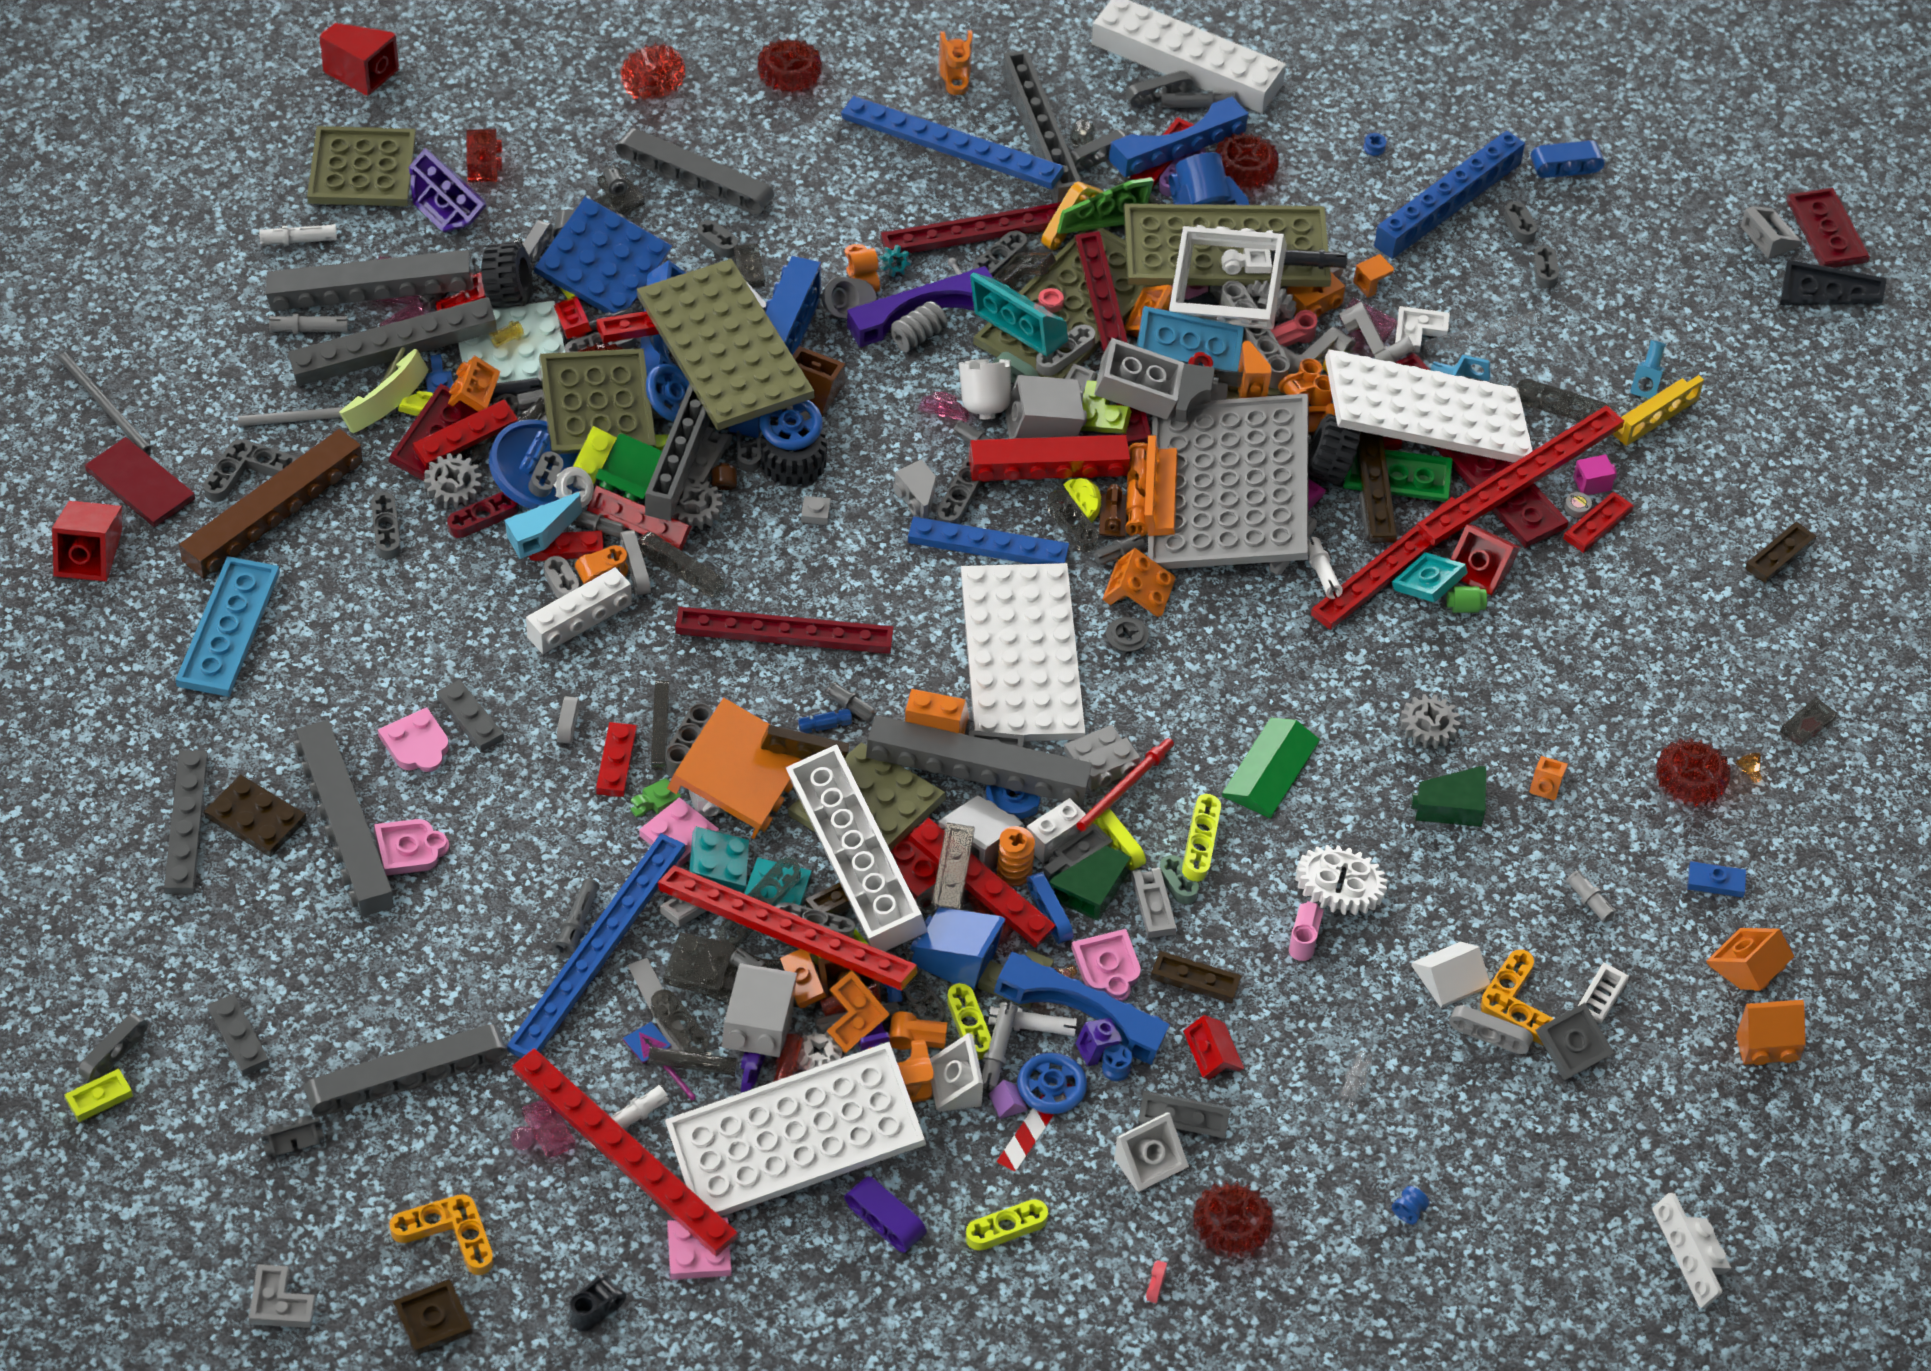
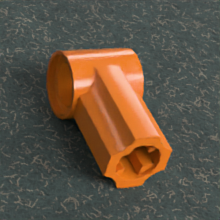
(907, 1028)

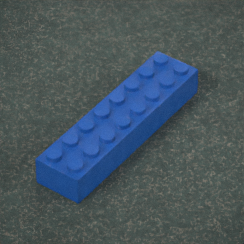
(790, 313)

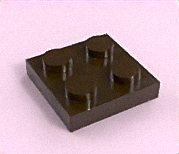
(432, 1317)

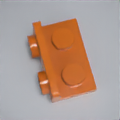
(474, 384)

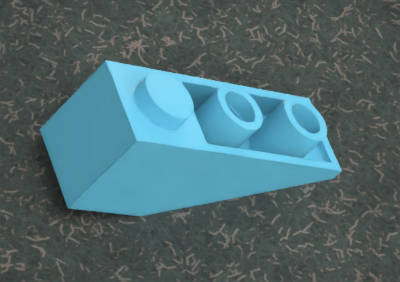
(541, 526)

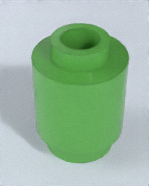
(1467, 599)

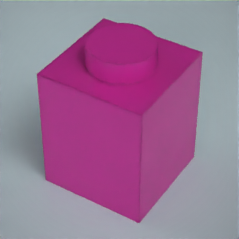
(1594, 475)

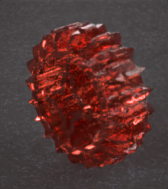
(789, 65)
(653, 71)
(1252, 159)
(1693, 778)
(1234, 1229)

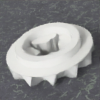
(580, 480)
(808, 1060)

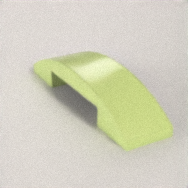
(387, 395)

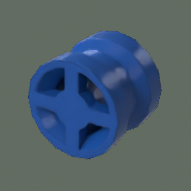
(1115, 1055)
(1410, 1205)

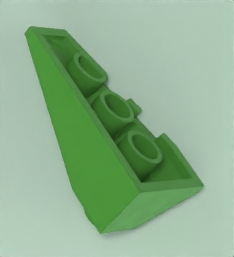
(1105, 208)

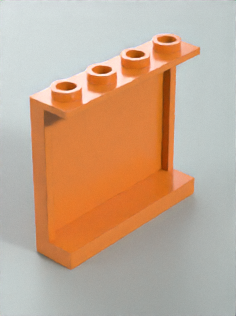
(733, 769)

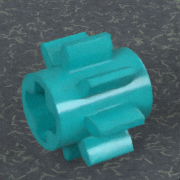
(901, 261)

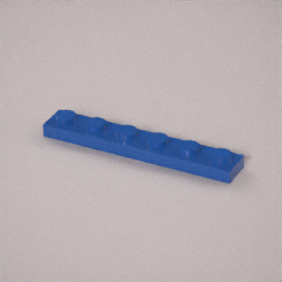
(986, 542)

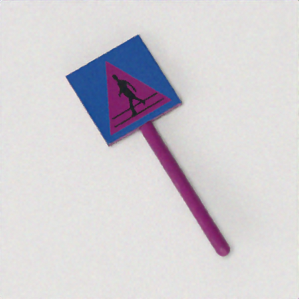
(640, 1043)

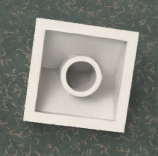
(1453, 973)
(957, 1076)
(1150, 1152)

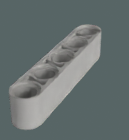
(1236, 295)

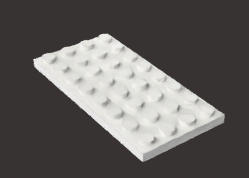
(1427, 407)
(1022, 651)
(796, 1131)

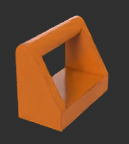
(1255, 372)

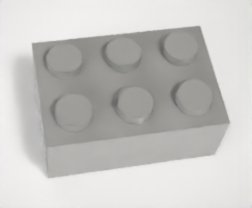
(1139, 378)

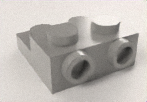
(1107, 752)

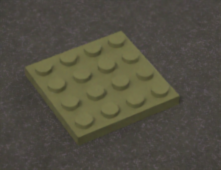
(361, 166)
(597, 391)
(892, 794)

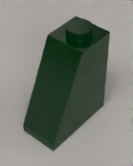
(1452, 798)
(1092, 882)

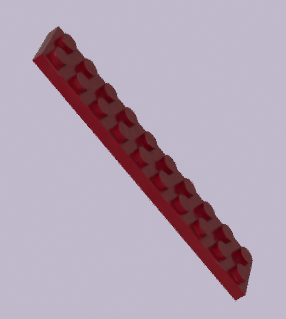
(1527, 514)

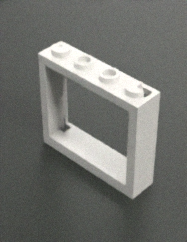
(1230, 238)

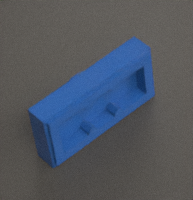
(1716, 879)

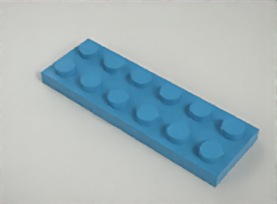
(227, 626)

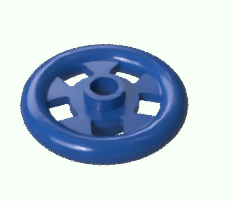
(670, 391)
(795, 442)
(1047, 1104)

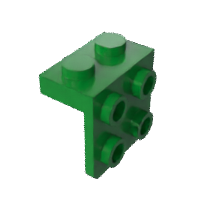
(629, 467)

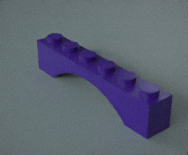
(874, 320)

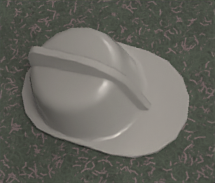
(846, 293)

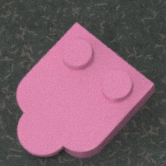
(415, 741)
(409, 846)
(1108, 963)

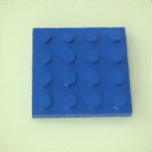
(602, 257)

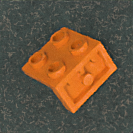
(1141, 581)

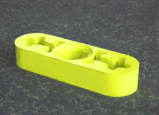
(1122, 838)
(971, 1009)
(990, 1240)

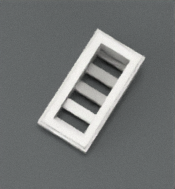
(1612, 975)

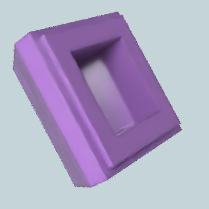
(1007, 1099)

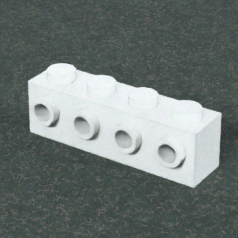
(578, 610)

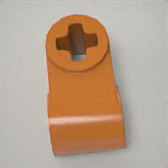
(600, 562)

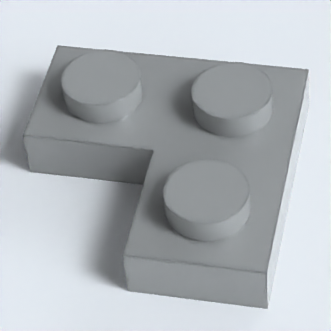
(273, 1305)

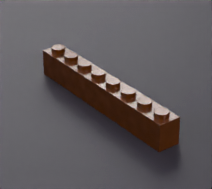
(271, 503)

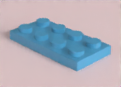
(1184, 335)

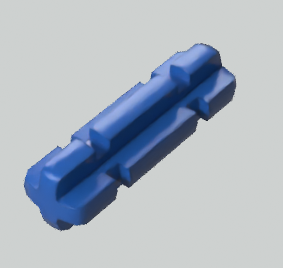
(534, 452)
(825, 721)

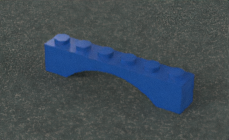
(1139, 152)
(654, 346)
(1032, 982)

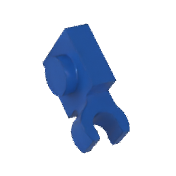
(437, 376)

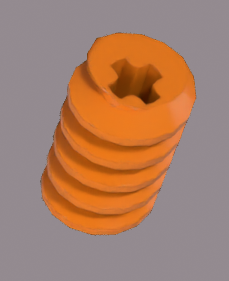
(1015, 855)

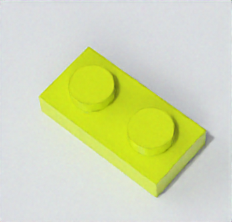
(594, 452)
(98, 1095)

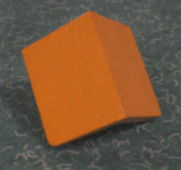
(1369, 272)

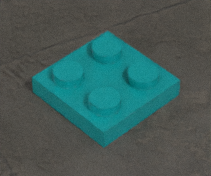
(1429, 577)
(719, 858)
(795, 895)

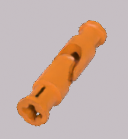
(1136, 490)

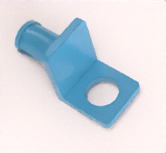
(1464, 368)
(1650, 368)

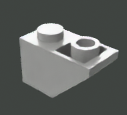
(916, 487)

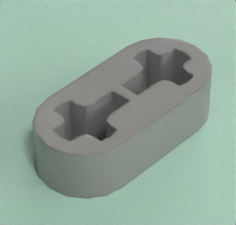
(556, 581)
(568, 720)

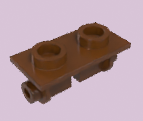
(1113, 512)

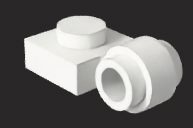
(1252, 259)

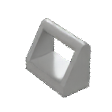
(1764, 236)

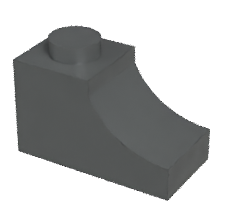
(1195, 388)

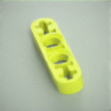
(1198, 836)

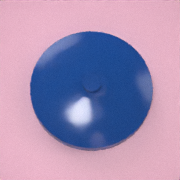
(507, 456)

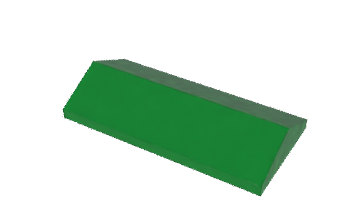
(1410, 475)
(1271, 766)

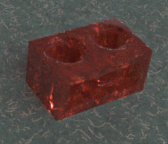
(482, 155)

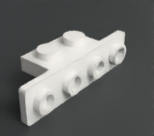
(1694, 1249)

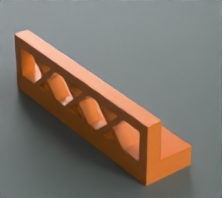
(1160, 489)

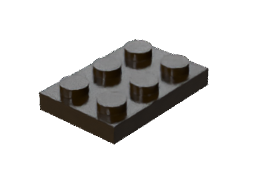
(255, 815)

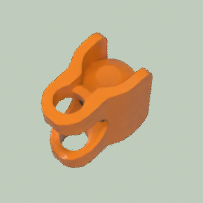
(955, 62)
(917, 1072)

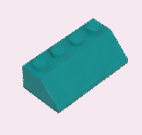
(1017, 315)

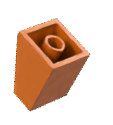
(937, 711)

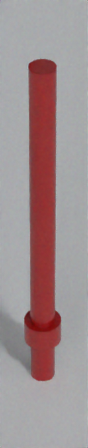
(1152, 758)

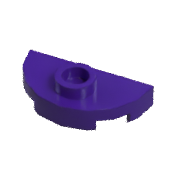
(752, 1066)

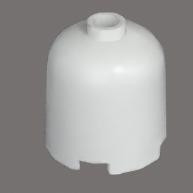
(985, 386)

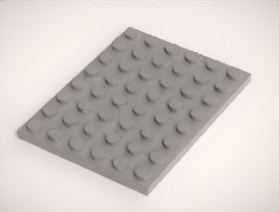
(1237, 483)

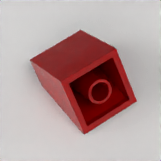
(359, 56)
(86, 540)

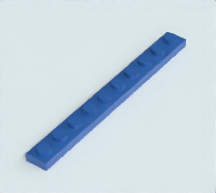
(953, 142)
(596, 947)

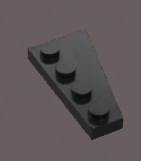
(1829, 286)

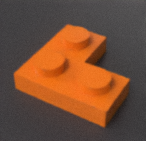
(862, 1008)

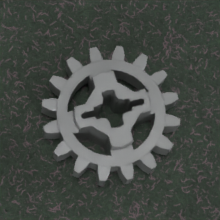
(1285, 305)
(454, 476)
(695, 502)
(1427, 720)

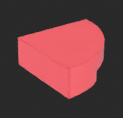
(1158, 1276)

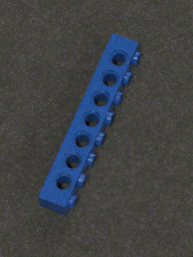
(1449, 194)

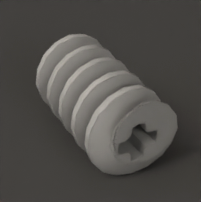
(918, 326)

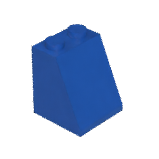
(958, 945)

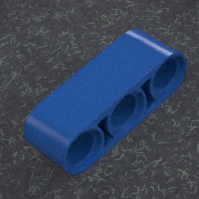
(1567, 159)

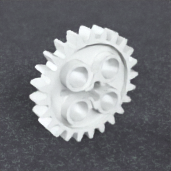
(1361, 887)

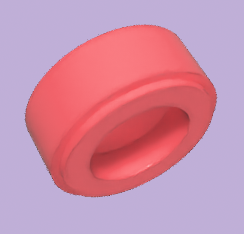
(1051, 300)

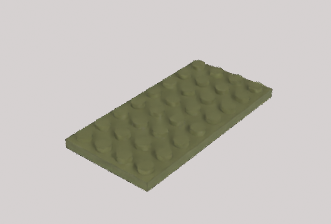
(1156, 231)
(1069, 279)
(725, 344)

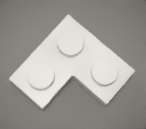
(1419, 322)

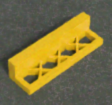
(1659, 409)

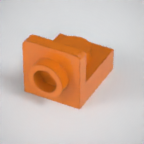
(1548, 778)

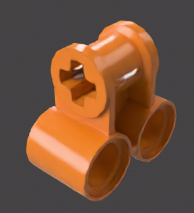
(863, 264)
(1308, 381)

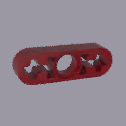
(469, 527)

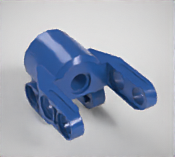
(1204, 182)

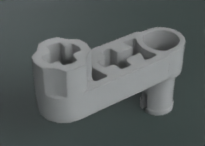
(1358, 317)
(1331, 340)

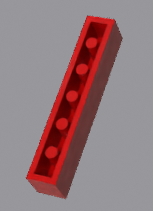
(1049, 457)

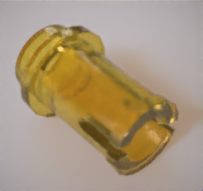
(507, 334)

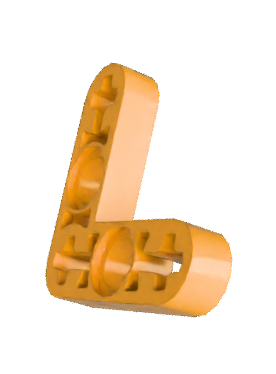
(1076, 194)
(1506, 996)
(450, 1219)

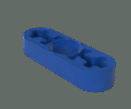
(1049, 906)

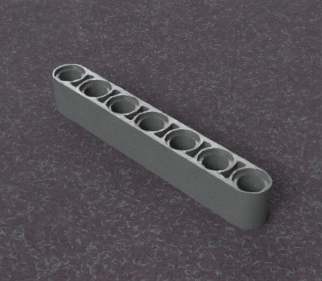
(695, 171)
(405, 1070)

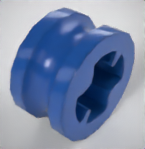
(1370, 140)

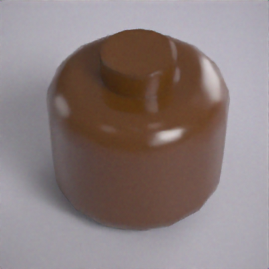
(724, 477)

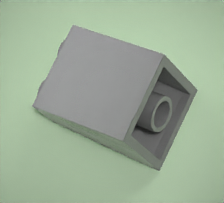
(1045, 408)
(988, 824)
(759, 1010)

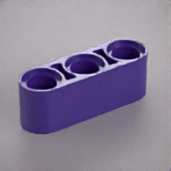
(885, 1214)

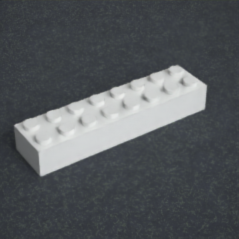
(1177, 46)
(856, 849)

